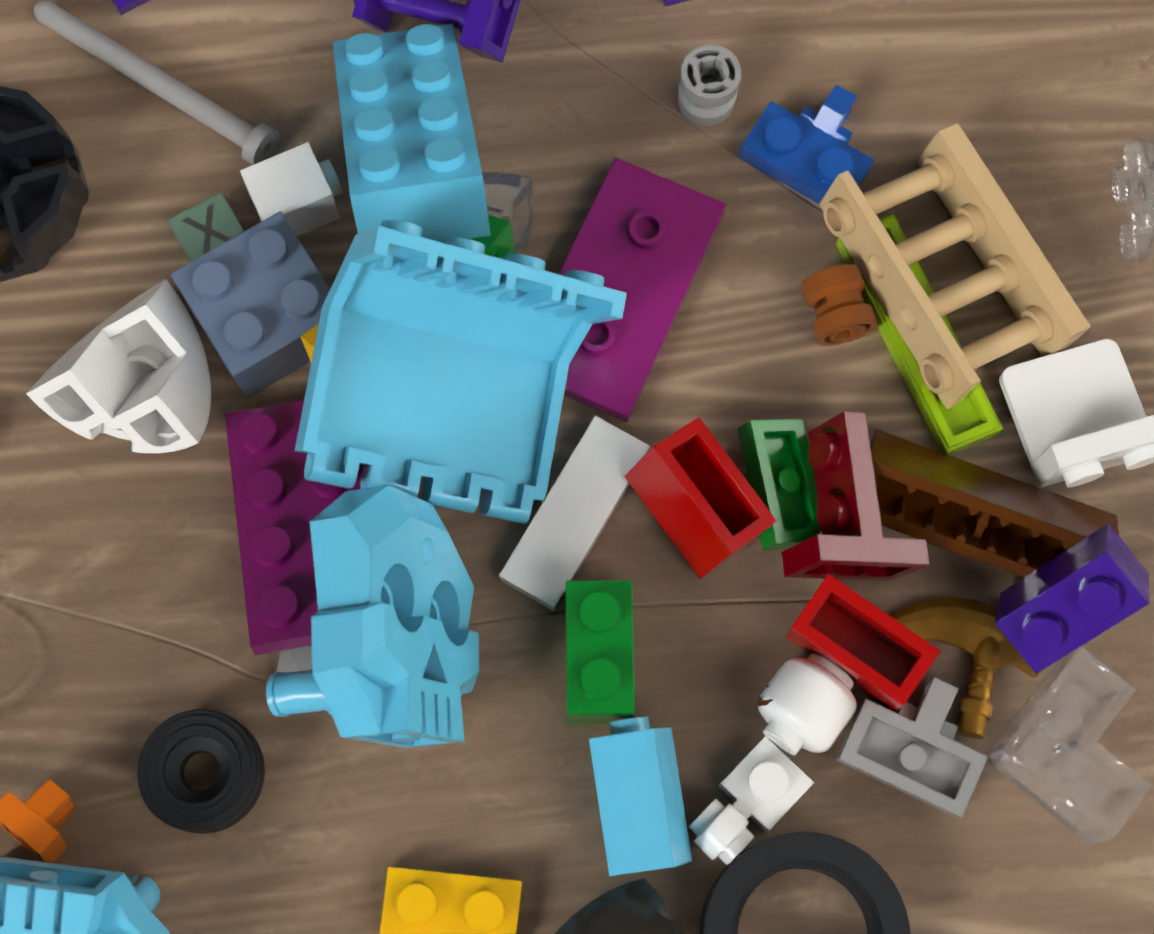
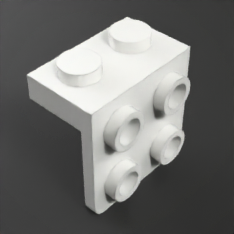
(1078, 414)

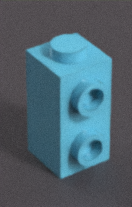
(640, 798)

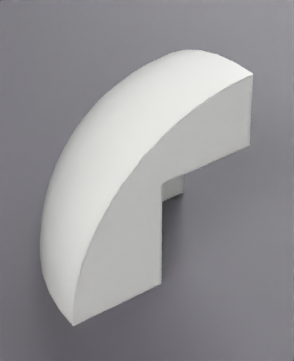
(134, 377)

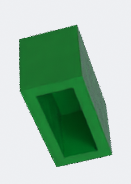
(599, 651)

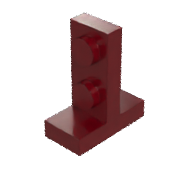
(849, 512)

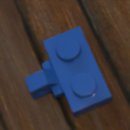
(807, 149)

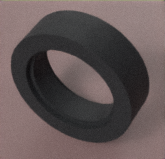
(819, 852)

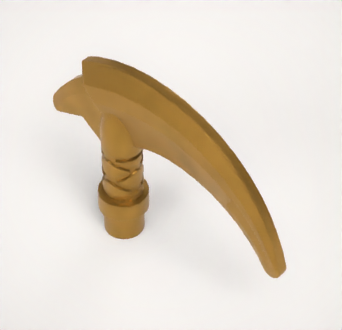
(972, 628)

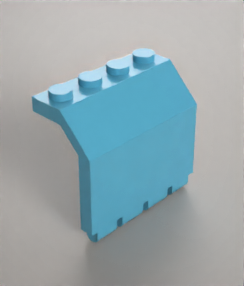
(445, 370)

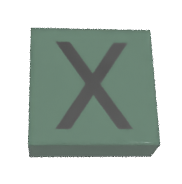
(205, 226)

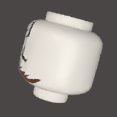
(807, 704)

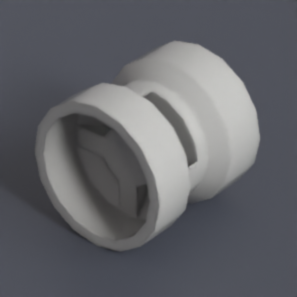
(708, 99)

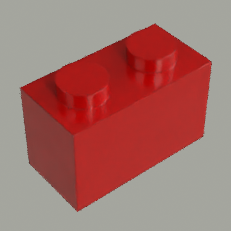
(699, 497)
(864, 642)

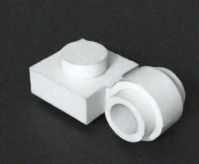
(761, 789)

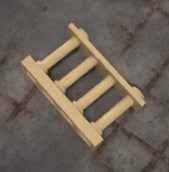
(998, 238)

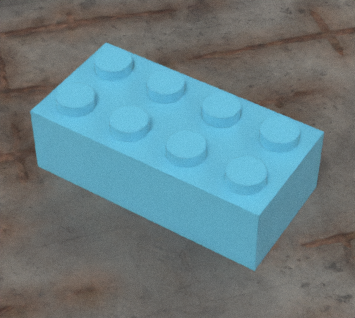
(410, 133)

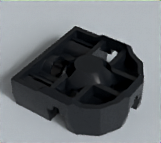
(38, 204)

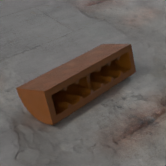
(976, 508)

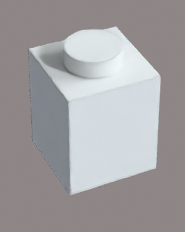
(296, 187)

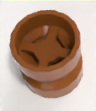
(839, 304)

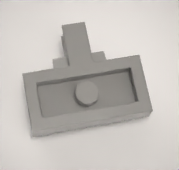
(915, 749)

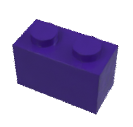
(1073, 598)

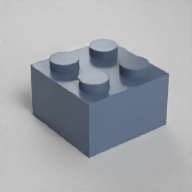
(256, 302)

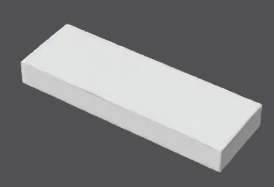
(573, 513)

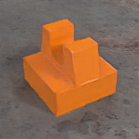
(37, 820)

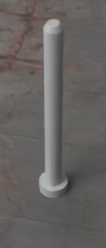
(256, 142)

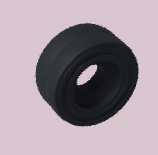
(163, 764)

